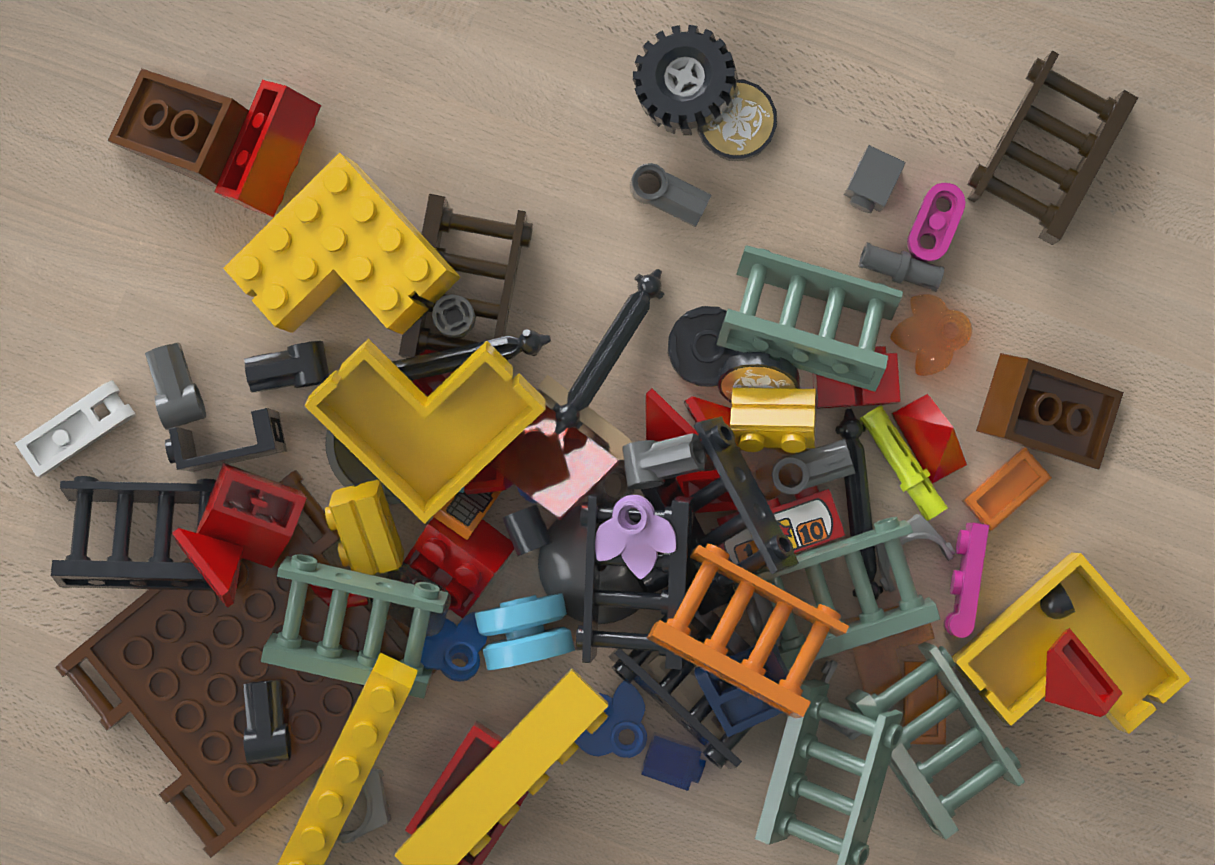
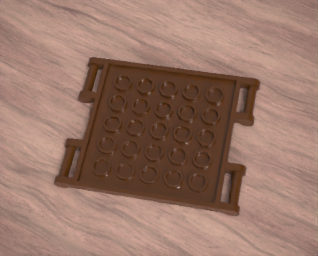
(182, 674)

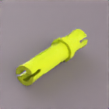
(899, 456)

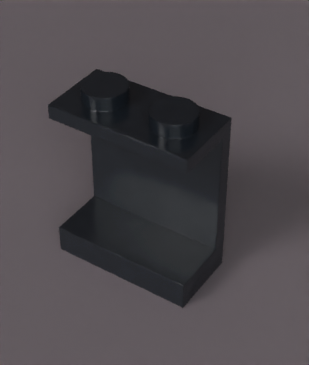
(269, 436)

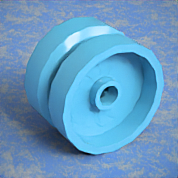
(524, 629)

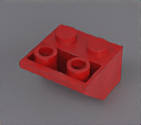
(252, 514)
(458, 563)

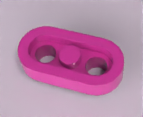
(936, 224)

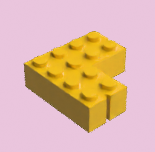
(338, 234)
(422, 443)
(1012, 650)

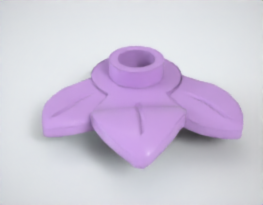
(635, 541)

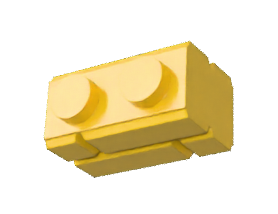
(773, 418)
(365, 529)

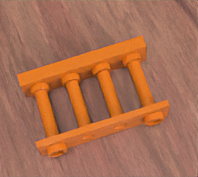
(750, 673)

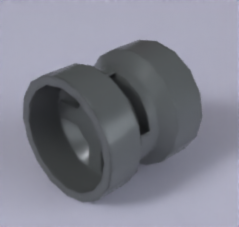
(456, 322)

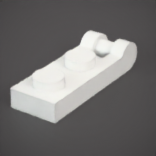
(74, 429)

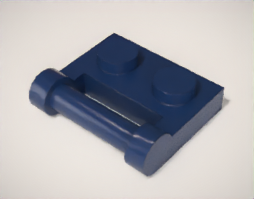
(735, 707)

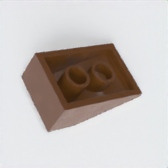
(179, 126)
(1049, 410)

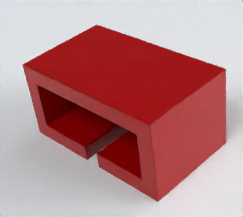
(838, 394)

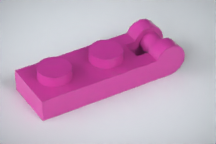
(967, 580)

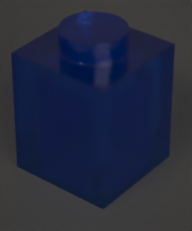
(673, 762)

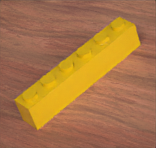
(349, 763)
(507, 774)

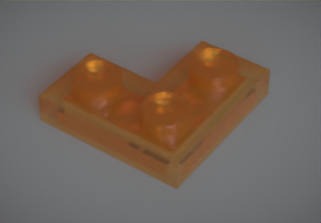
(878, 660)

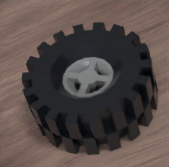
(683, 61)

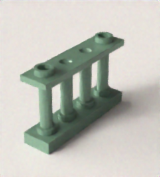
(805, 350)
(873, 621)
(328, 656)
(918, 775)
(790, 782)

